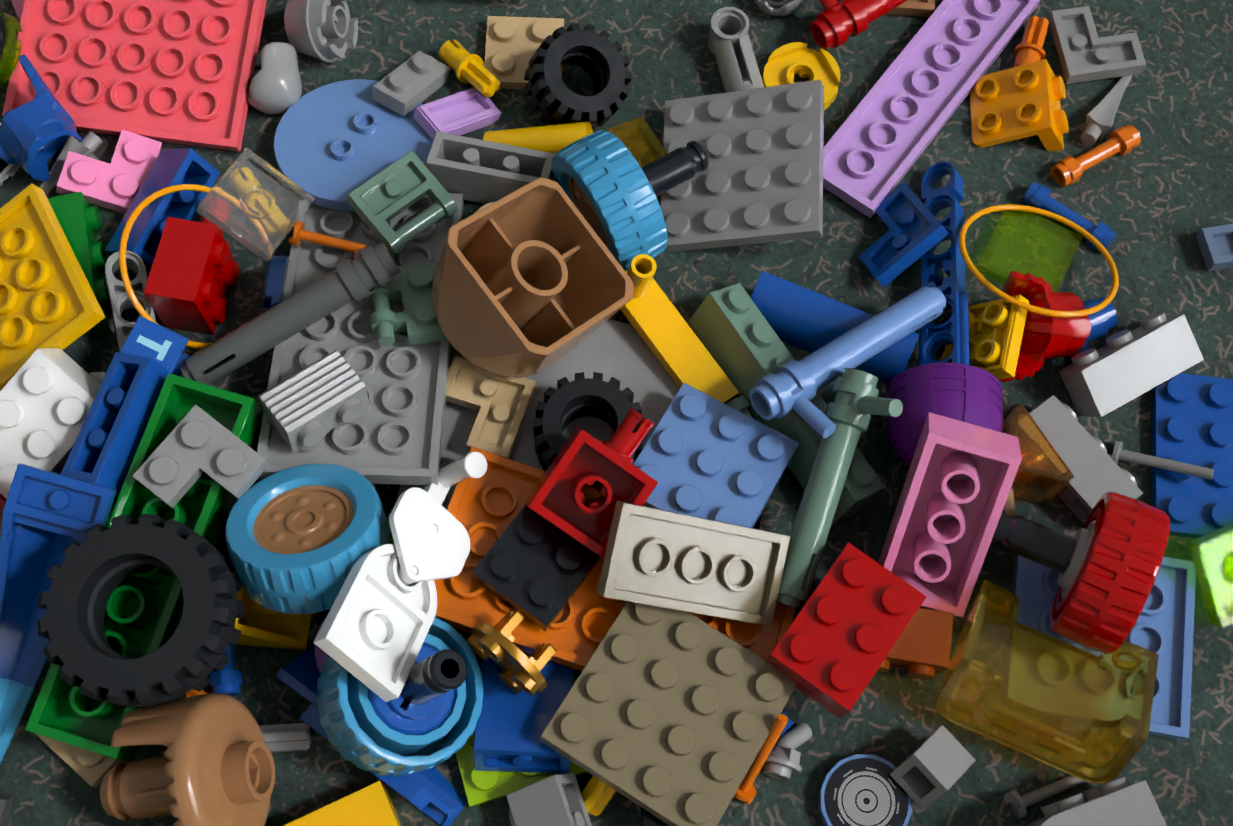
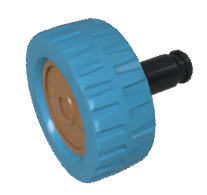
(619, 194)
(302, 534)

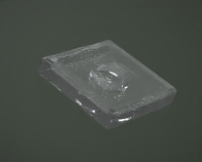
(255, 204)

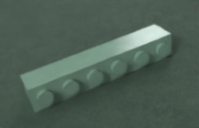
(750, 349)

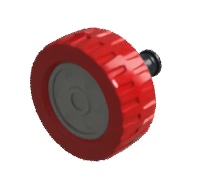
(1101, 570)

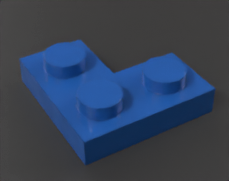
(910, 235)

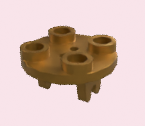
(518, 669)

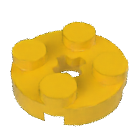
(807, 62)

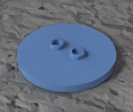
(342, 139)

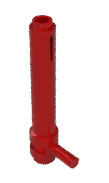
(847, 19)

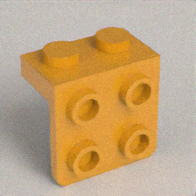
(1019, 105)

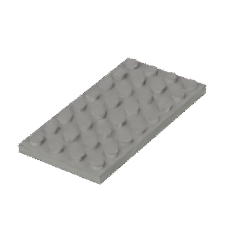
(405, 384)

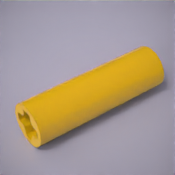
(541, 138)

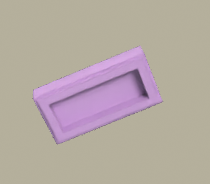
(457, 113)

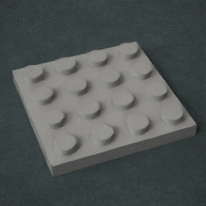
(760, 170)

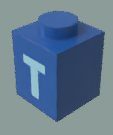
(157, 343)

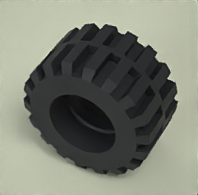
(594, 55)
(576, 400)

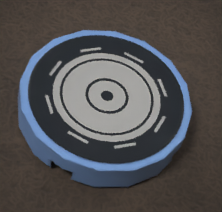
(863, 794)

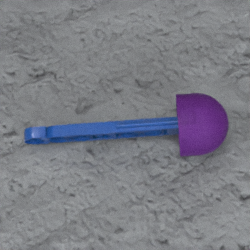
(948, 385)

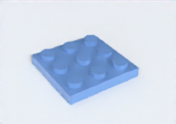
(713, 460)

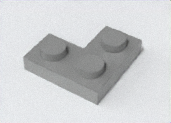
(1088, 57)
(195, 448)

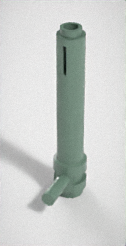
(851, 412)

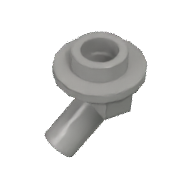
(783, 758)

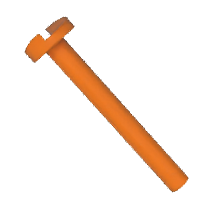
(301, 234)
(746, 790)

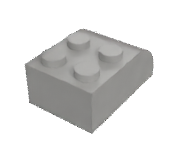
(1105, 805)

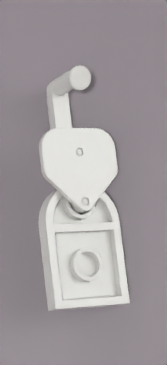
(392, 590)

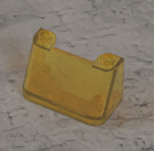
(1046, 694)

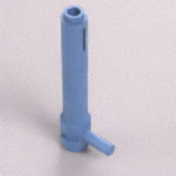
(799, 380)

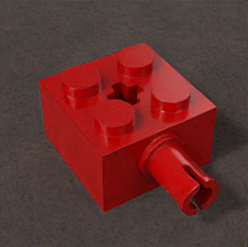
(191, 276)
(587, 461)

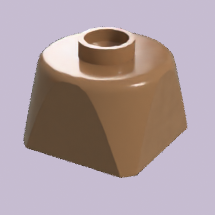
(525, 282)

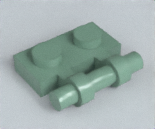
(418, 315)

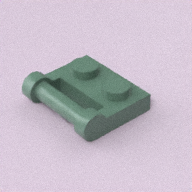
(395, 191)

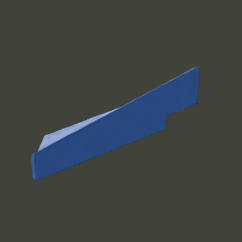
(425, 789)

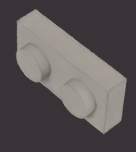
(411, 83)

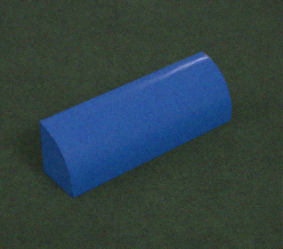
(814, 320)

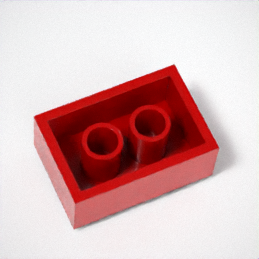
(846, 630)

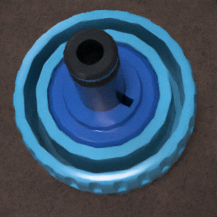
(418, 728)

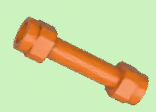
(1120, 141)

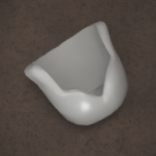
(278, 81)

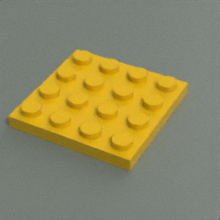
(41, 283)

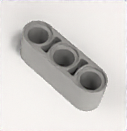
(118, 296)

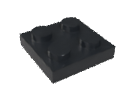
(535, 567)

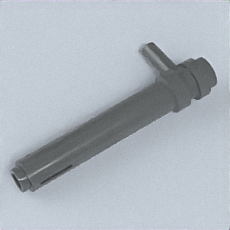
(348, 282)

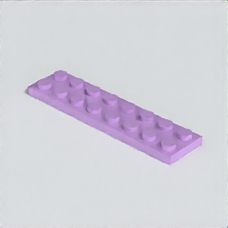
(917, 97)

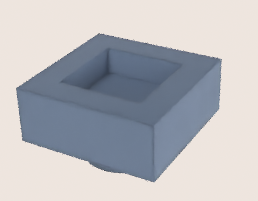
(1216, 246)

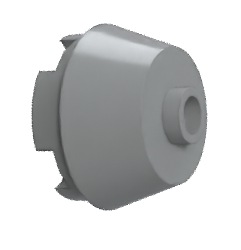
(320, 28)

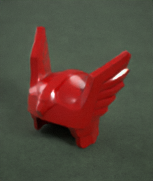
(1046, 335)

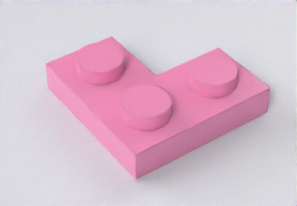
(115, 183)

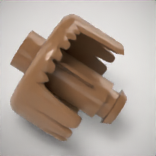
(209, 774)

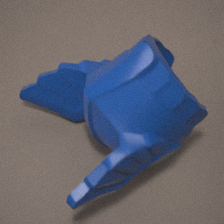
(36, 129)

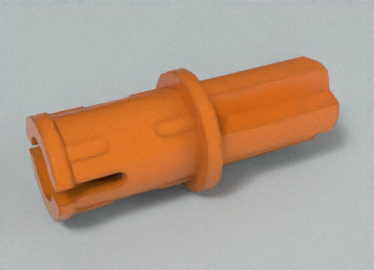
(1032, 42)

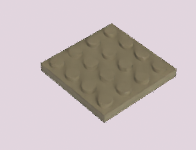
(669, 714)

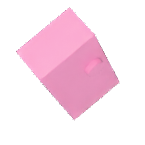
(950, 509)

